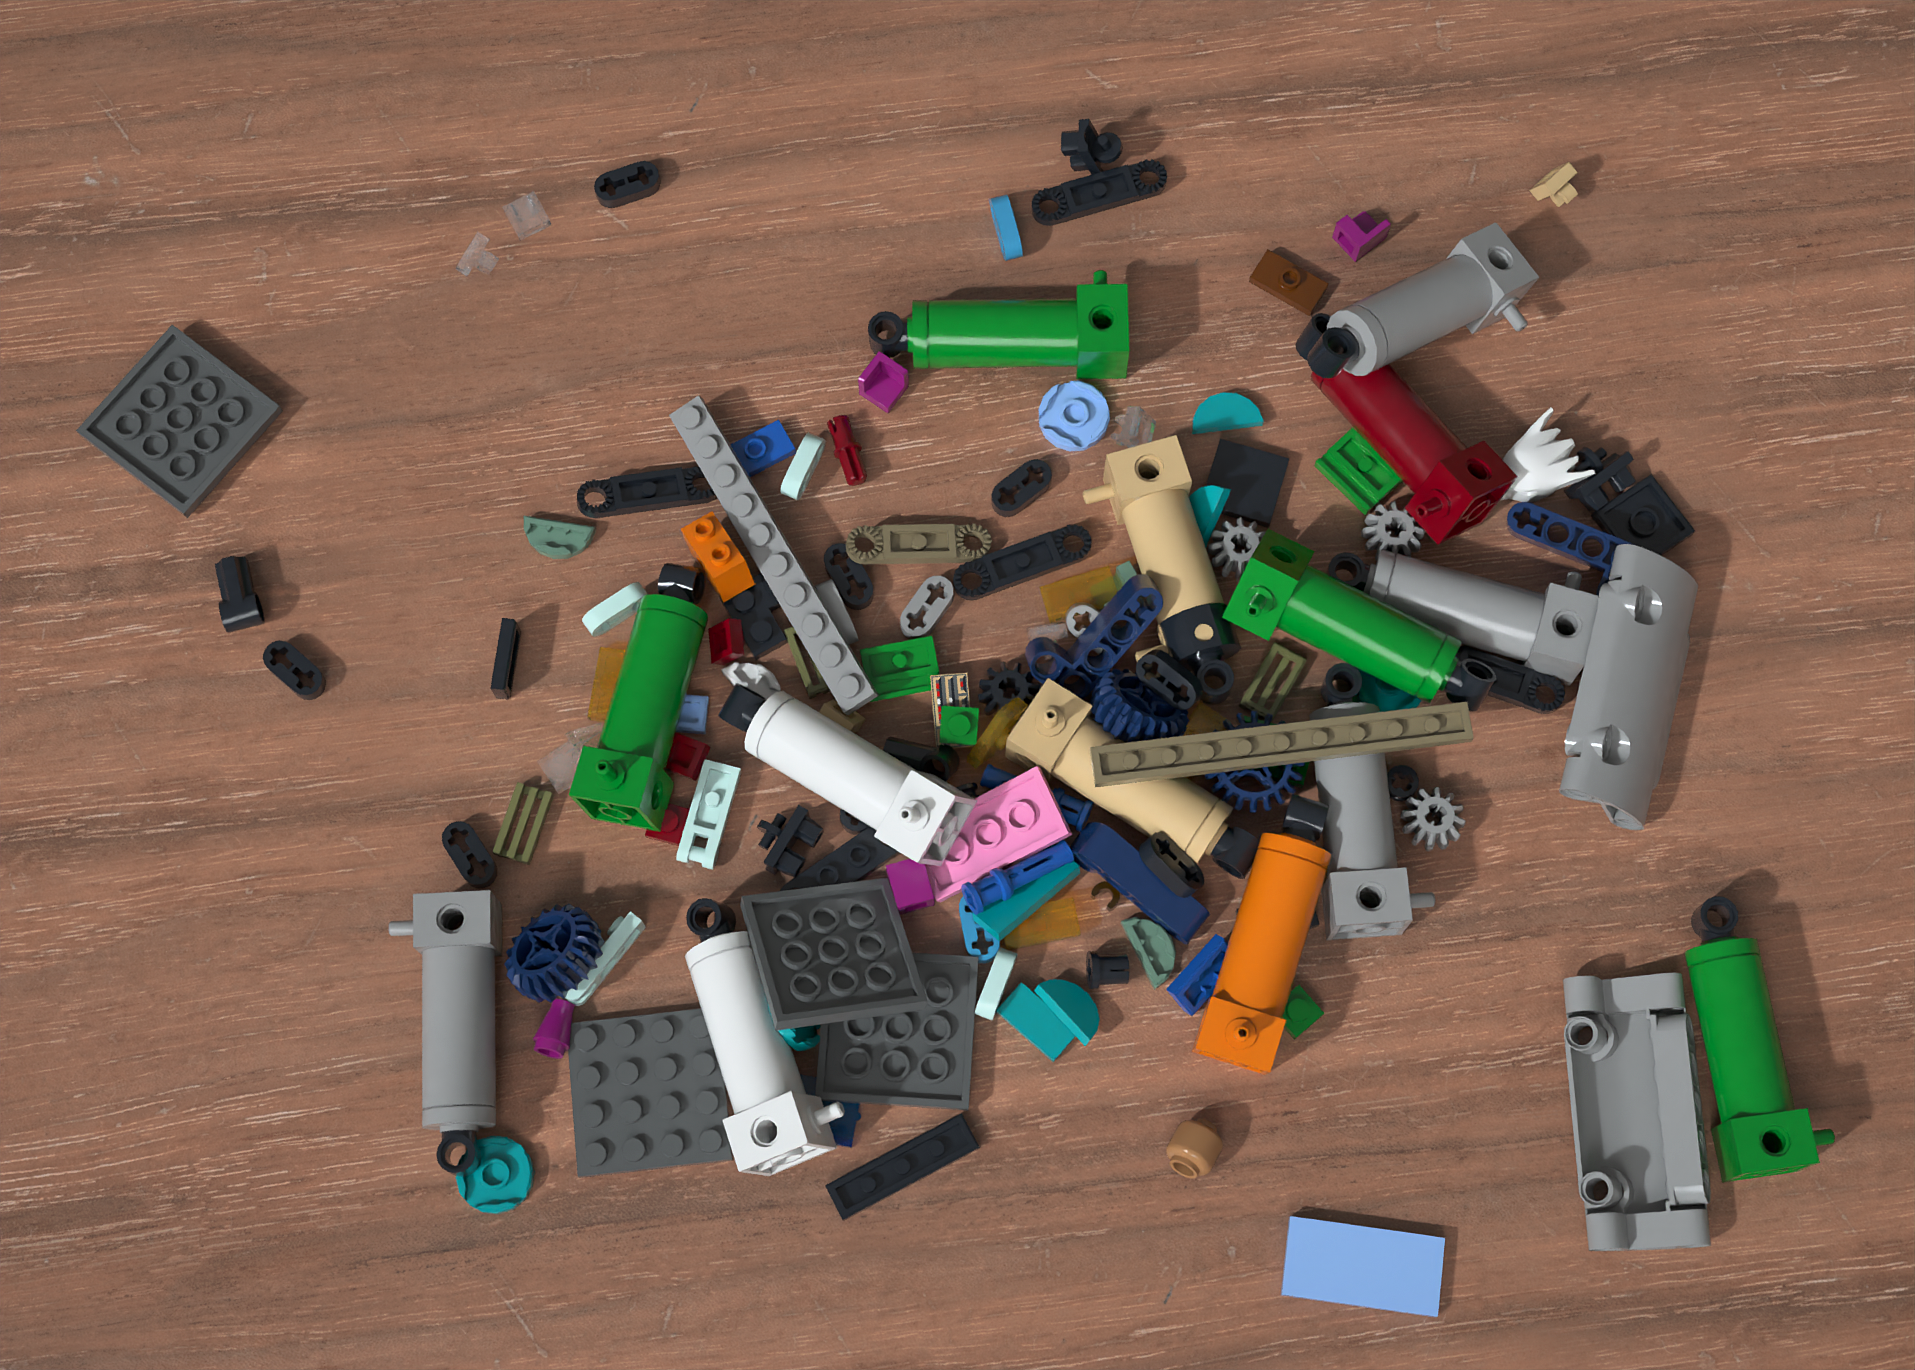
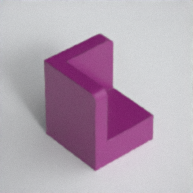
(1360, 234)
(883, 382)
(910, 886)

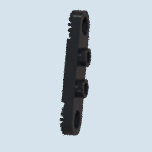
(1099, 192)
(644, 492)
(1022, 562)
(1516, 682)
(847, 863)

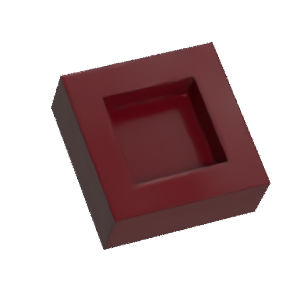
(726, 641)
(687, 756)
(672, 825)

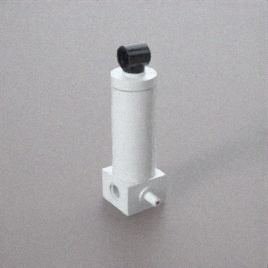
(905, 806)
(773, 1116)

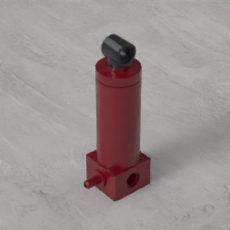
(1450, 482)

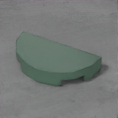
(557, 538)
(1153, 948)

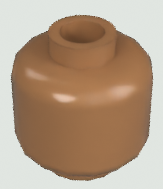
(1194, 1148)

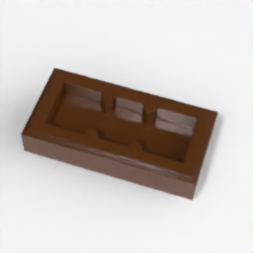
(1288, 282)

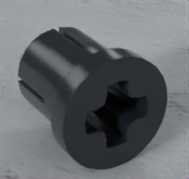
(1106, 969)

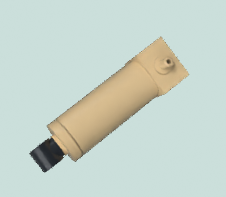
(1058, 739)

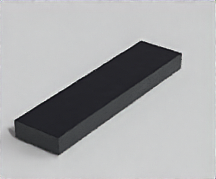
(902, 1167)

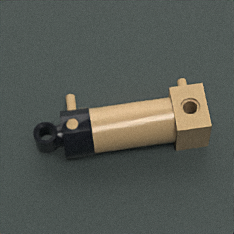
(1151, 496)

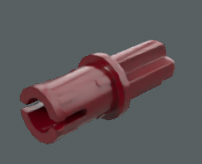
(847, 450)

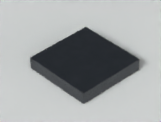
(1253, 480)
(1645, 518)

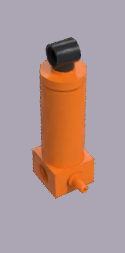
(1266, 943)

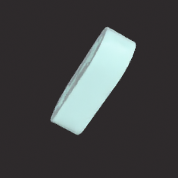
(802, 466)
(614, 609)
(996, 983)

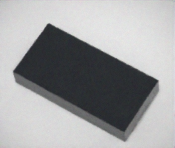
(505, 659)

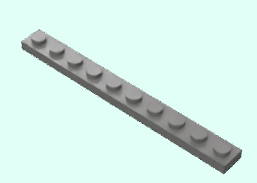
(774, 556)

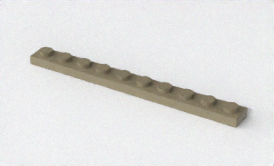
(1281, 744)

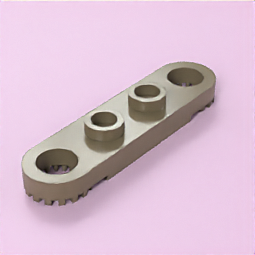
(917, 543)

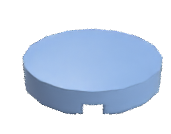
(1074, 416)

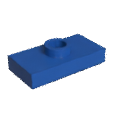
(764, 448)
(1200, 976)

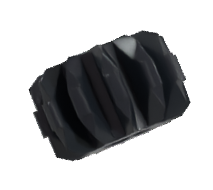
(1006, 678)

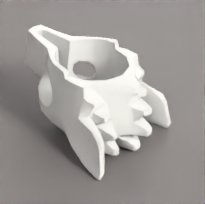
(1541, 463)

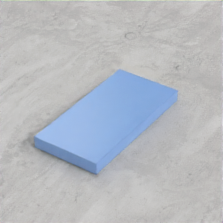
(1363, 1266)

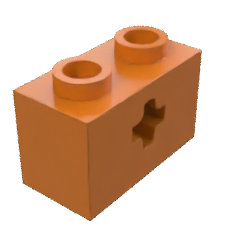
(717, 556)

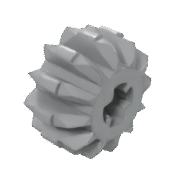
(1392, 519)
(1230, 538)
(1446, 827)

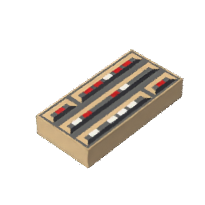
(948, 691)

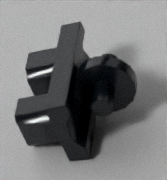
(1088, 148)
(1613, 469)
(781, 856)

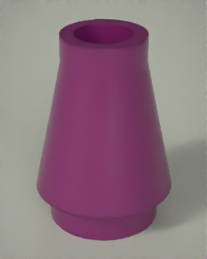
(555, 1030)

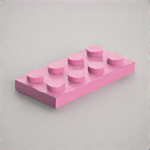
(1001, 831)

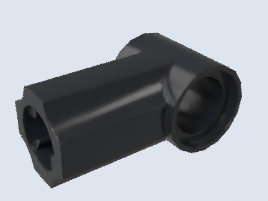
(239, 603)
(920, 756)

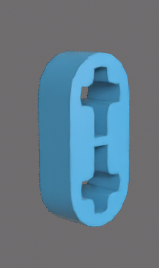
(1006, 227)
(970, 936)

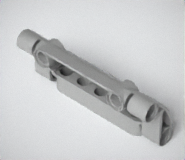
(1629, 685)
(1637, 1113)

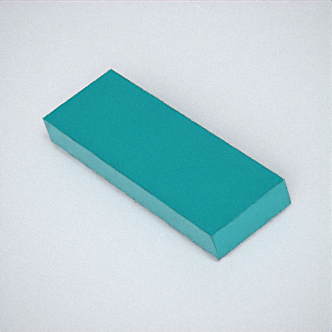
(1004, 916)

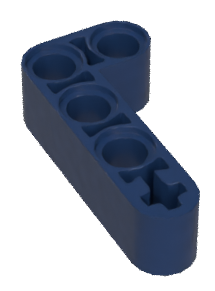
(1572, 546)
(1098, 635)
(1119, 863)

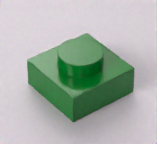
(959, 725)
(1300, 1012)

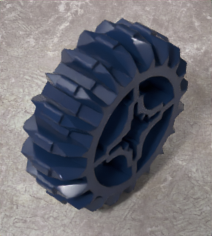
(1134, 710)
(1272, 789)
(554, 953)

